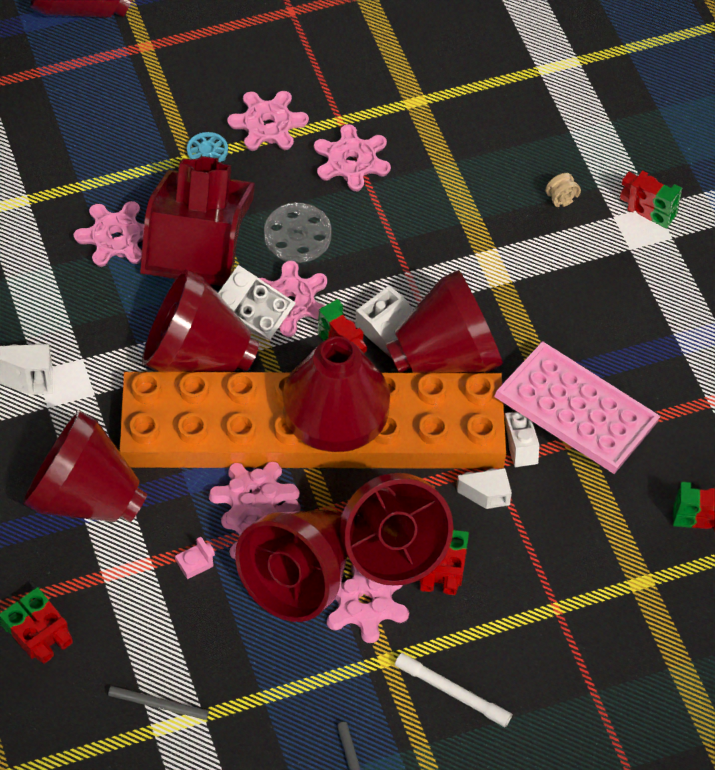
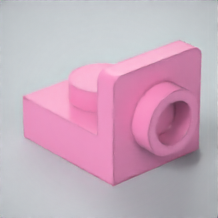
(196, 558)

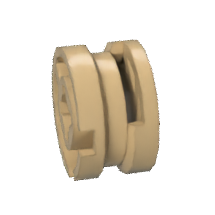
(563, 189)

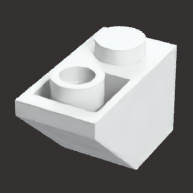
(522, 439)
(486, 488)

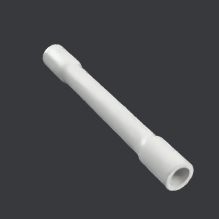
(490, 710)

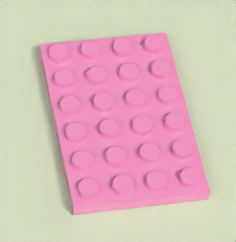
(577, 407)

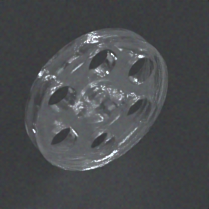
(297, 240)

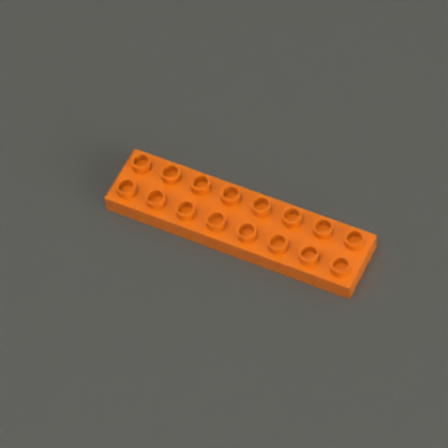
(241, 420)

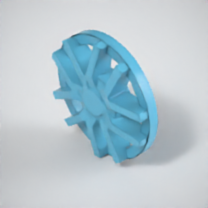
(207, 148)

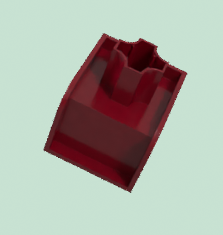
(195, 221)

